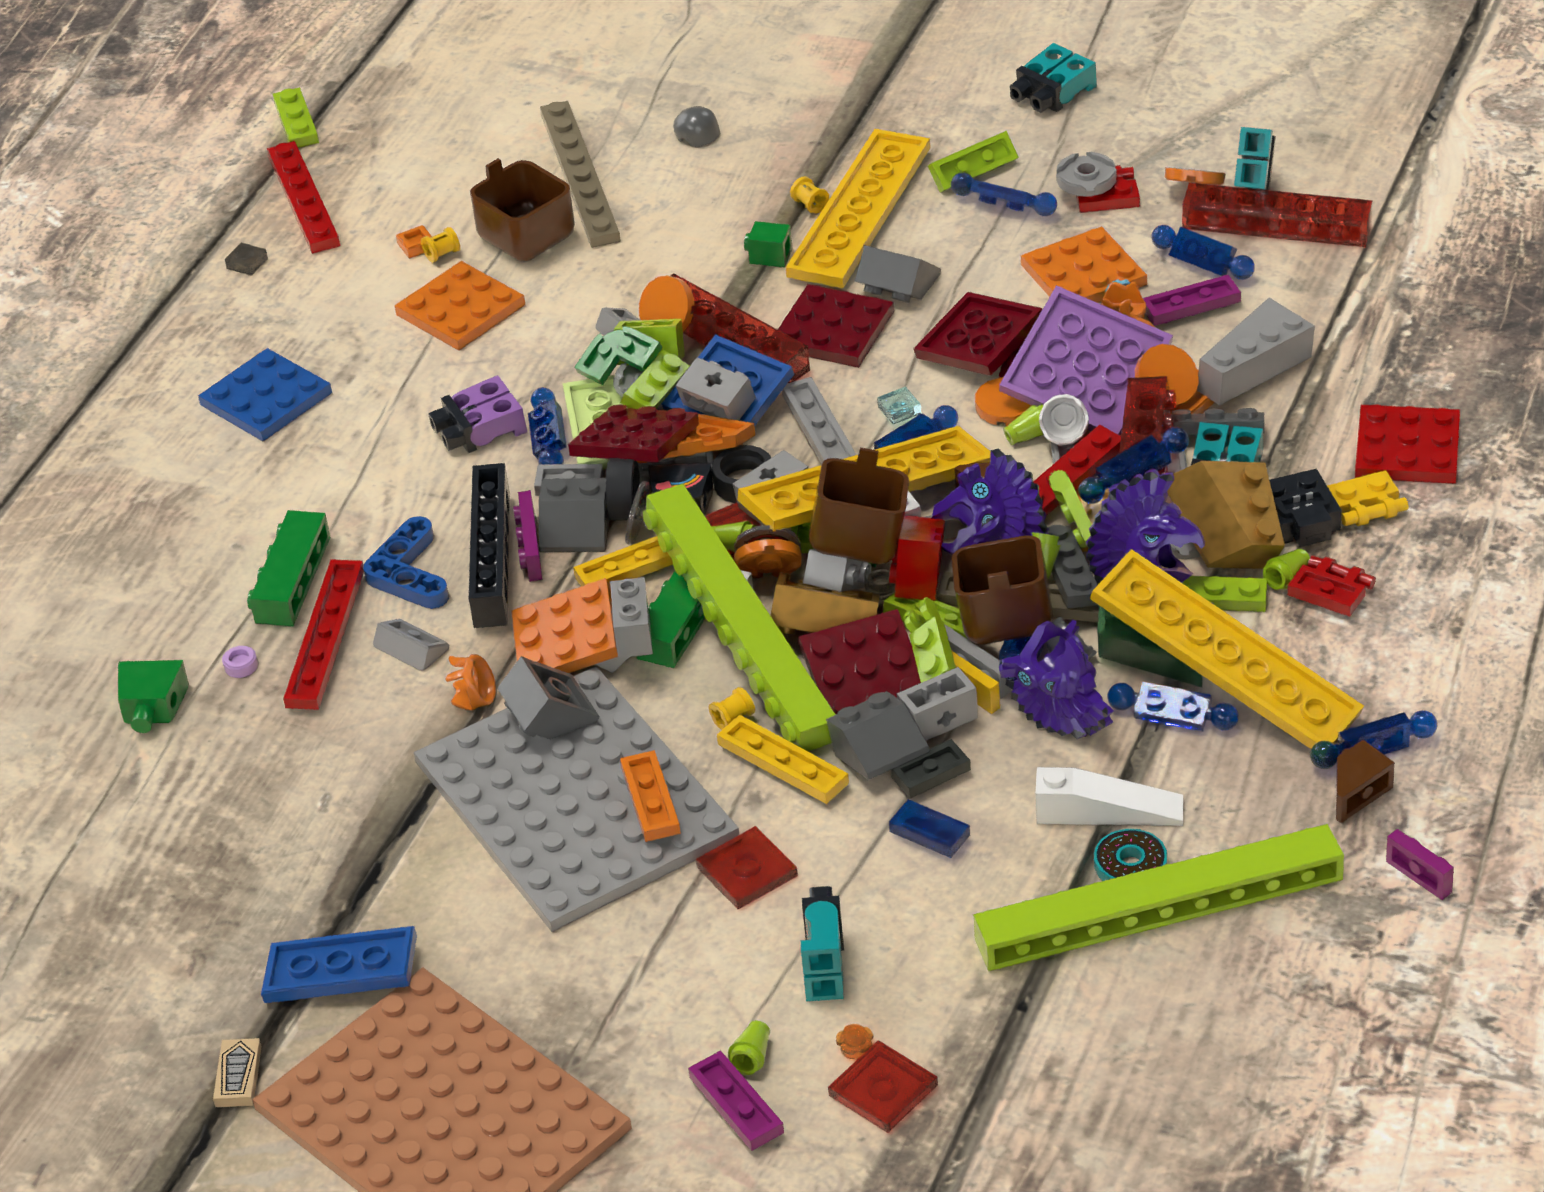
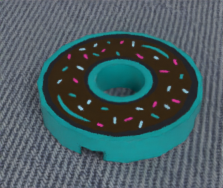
(1124, 844)

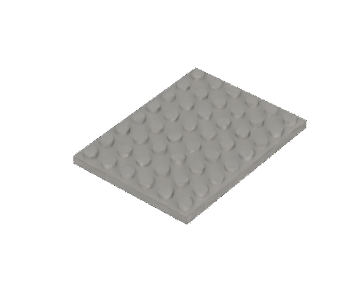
(562, 809)

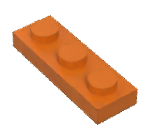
(650, 796)

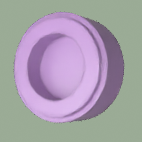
(240, 661)

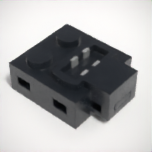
(1305, 508)

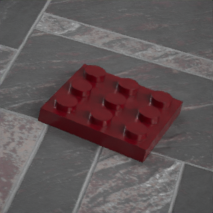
(837, 323)
(978, 333)
(634, 433)
(860, 659)

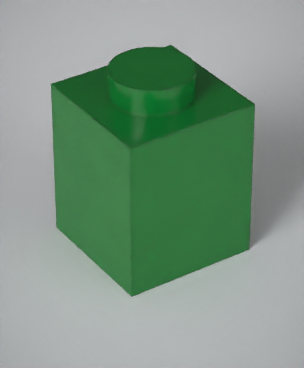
(768, 244)

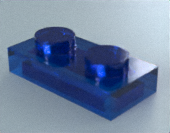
(929, 828)

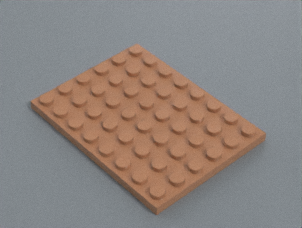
(439, 1102)

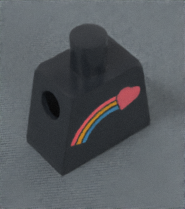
(695, 477)

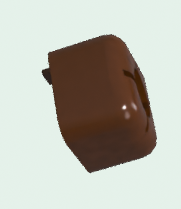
(522, 209)
(859, 509)
(1001, 589)

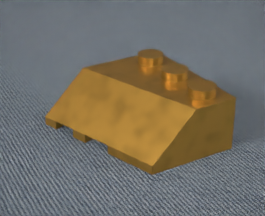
(1232, 510)
(817, 608)

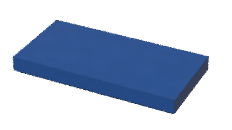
(339, 964)

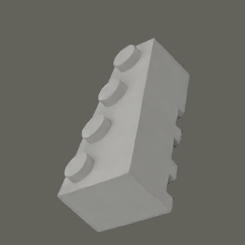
(1255, 351)

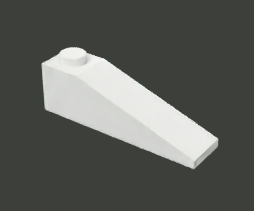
(1092, 798)

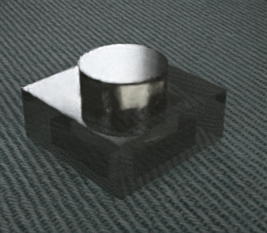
(246, 258)

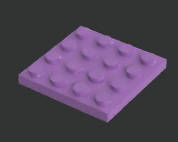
(1081, 353)

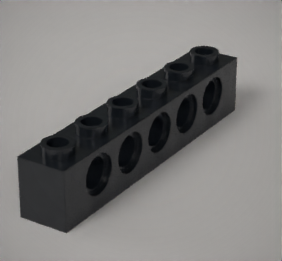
(489, 546)

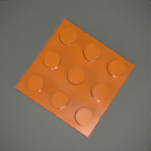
(1082, 265)
(460, 305)
(568, 628)

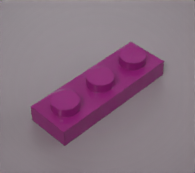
(1192, 300)
(527, 536)
(736, 1100)

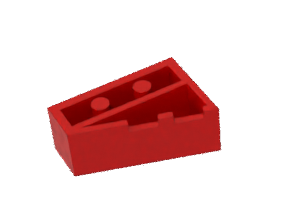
(918, 558)

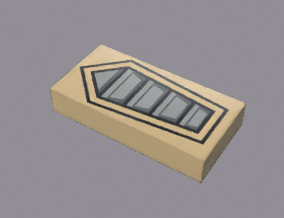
(237, 1072)

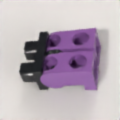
(478, 415)

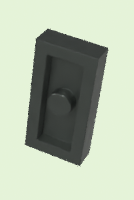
(931, 769)

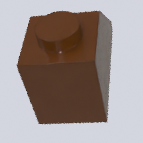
(1361, 778)

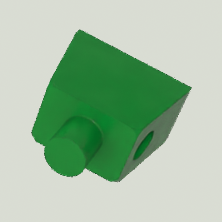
(150, 691)

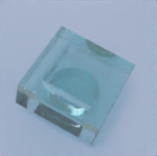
(899, 405)

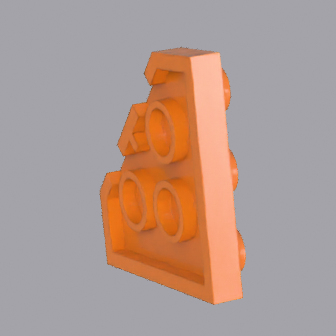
(712, 435)

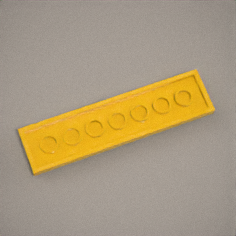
(858, 208)
(924, 460)
(1225, 651)

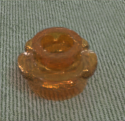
(854, 1040)

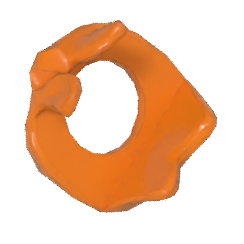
(1125, 299)
(474, 689)

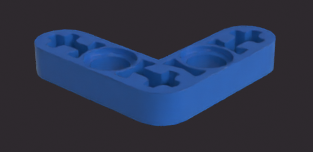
(387, 570)

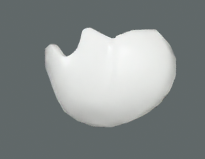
(1063, 419)

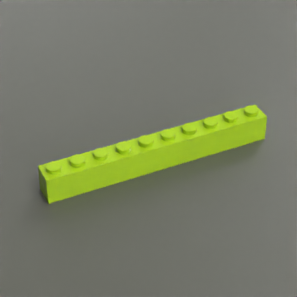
(739, 617)
(1158, 897)

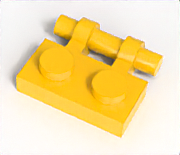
(1368, 498)

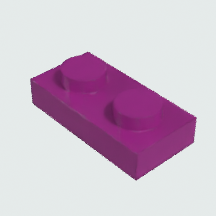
(1419, 864)

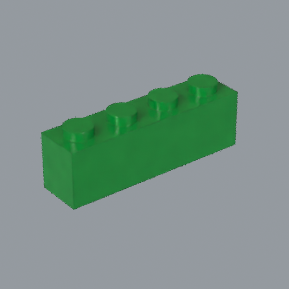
(289, 568)
(673, 622)

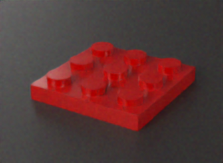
(1408, 443)

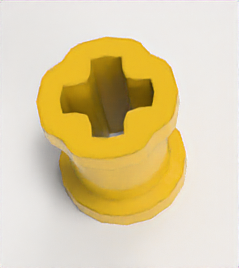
(809, 195)
(440, 244)
(729, 708)

